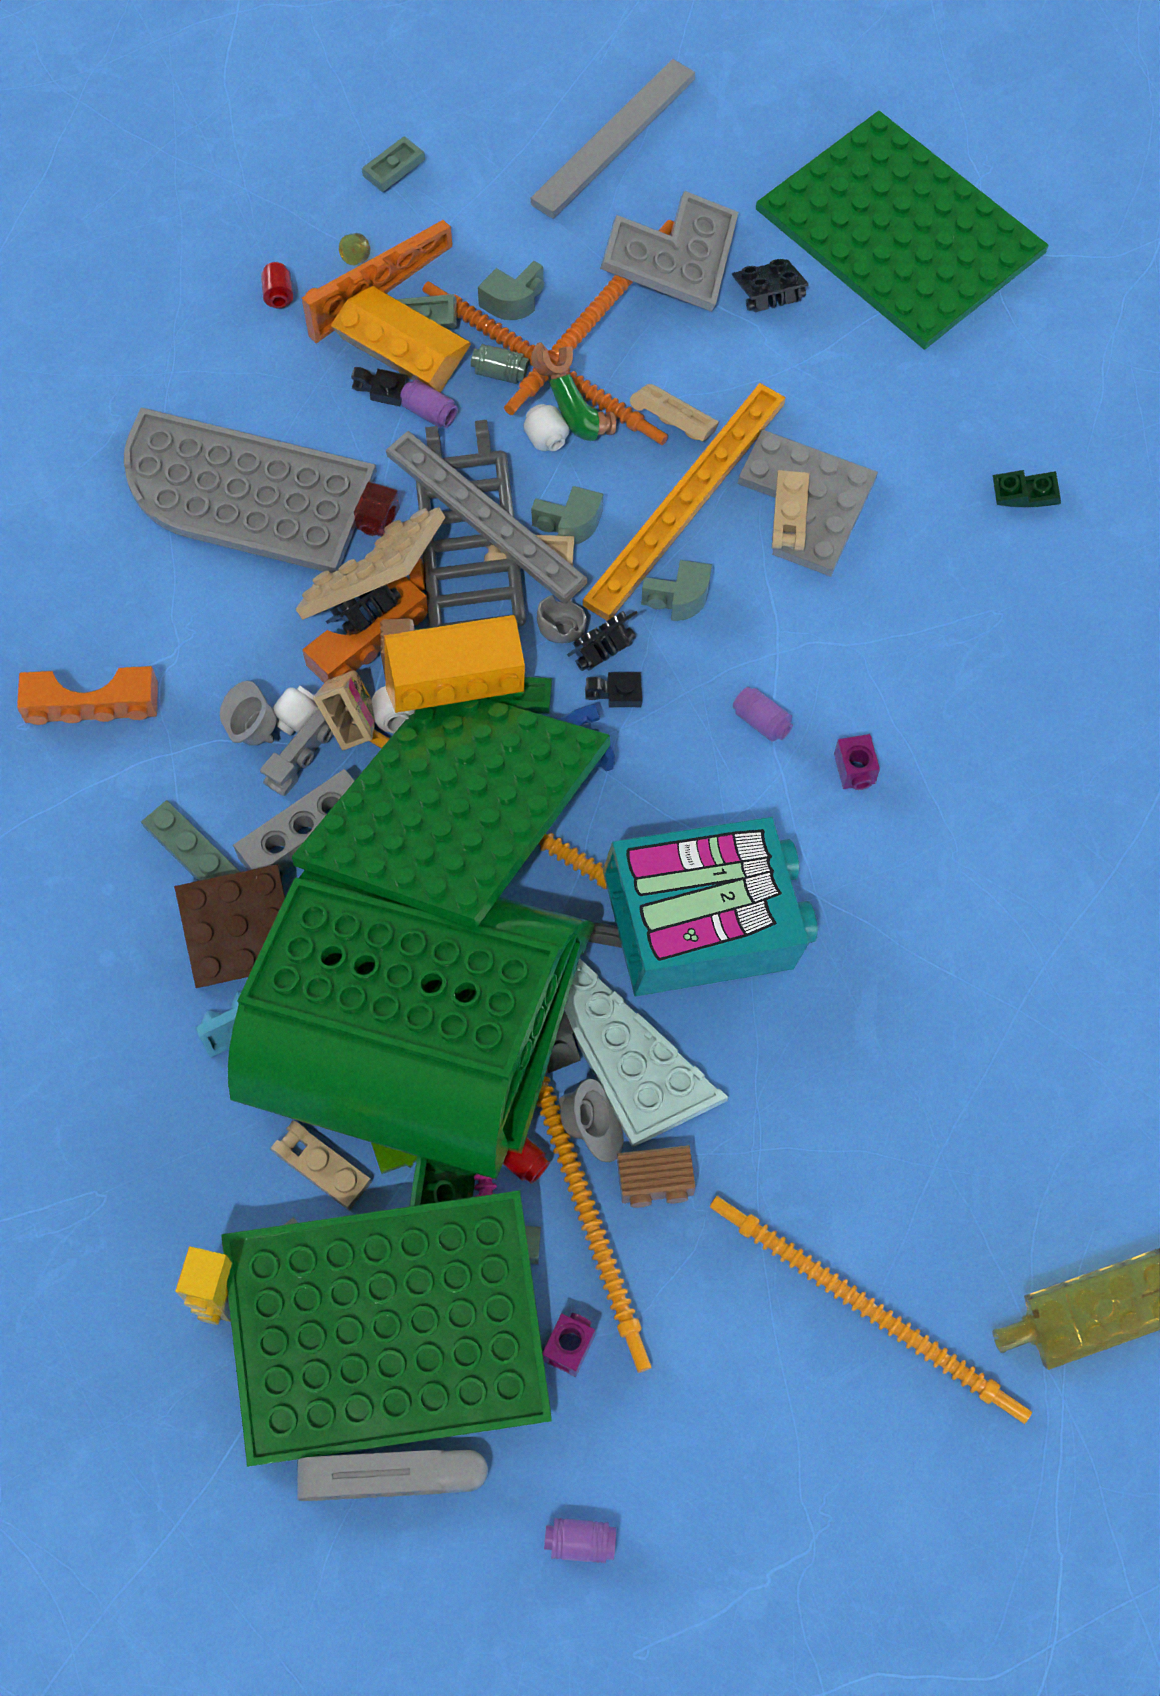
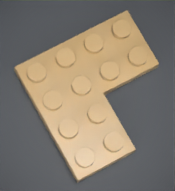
(390, 560)

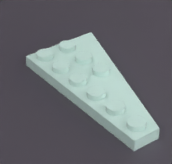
(635, 1064)

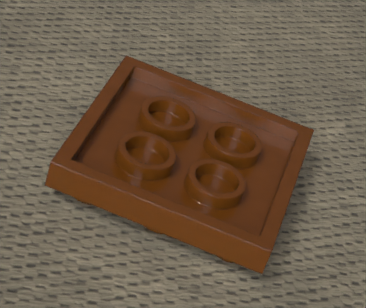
(228, 922)

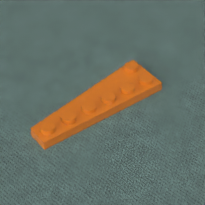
(382, 272)

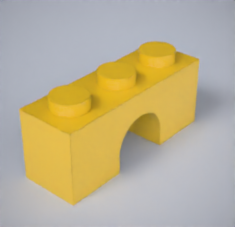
(205, 1285)

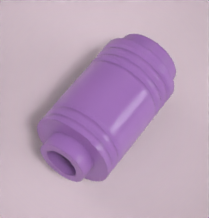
(428, 403)
(763, 714)
(580, 1540)

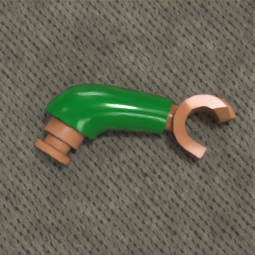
(581, 418)

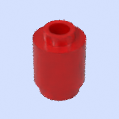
(276, 285)
(529, 1164)

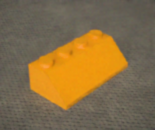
(400, 337)
(453, 663)

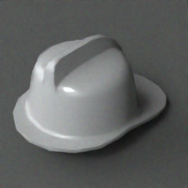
(247, 715)
(590, 1117)

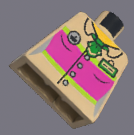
(346, 703)

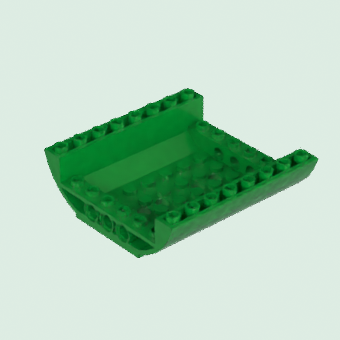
(377, 1049)

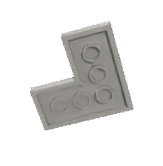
(679, 265)
(834, 495)

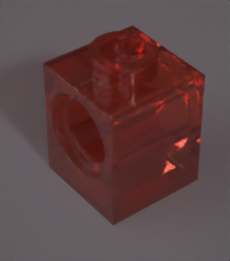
(376, 509)

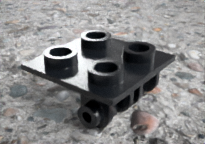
(765, 281)
(356, 613)
(613, 637)

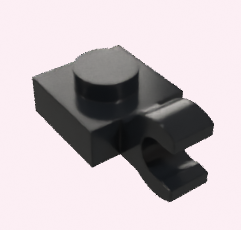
(383, 386)
(620, 689)

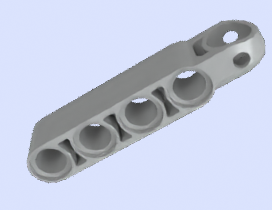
(389, 1474)

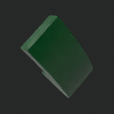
(1018, 490)

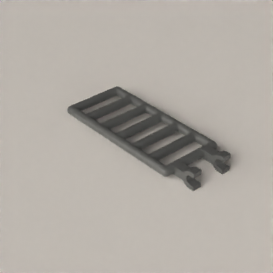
(433, 574)

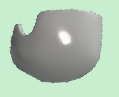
(560, 621)

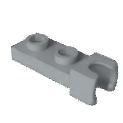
(283, 768)

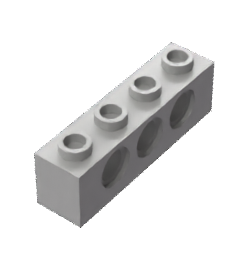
(282, 829)

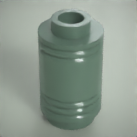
(499, 363)

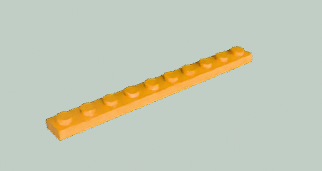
(683, 502)

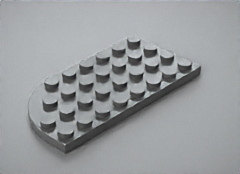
(244, 489)

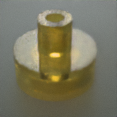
(354, 248)

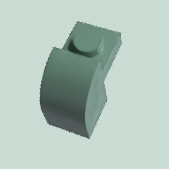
(511, 297)
(575, 519)
(684, 596)

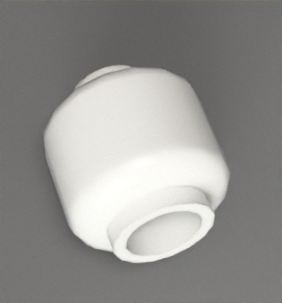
(546, 427)
(294, 709)
(384, 712)

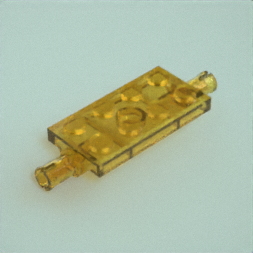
(1089, 1312)

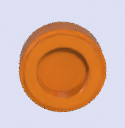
(417, 575)

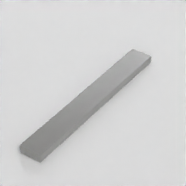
(612, 139)
(487, 517)

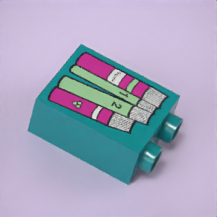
(707, 905)

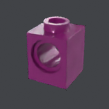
(856, 750)
(569, 1360)

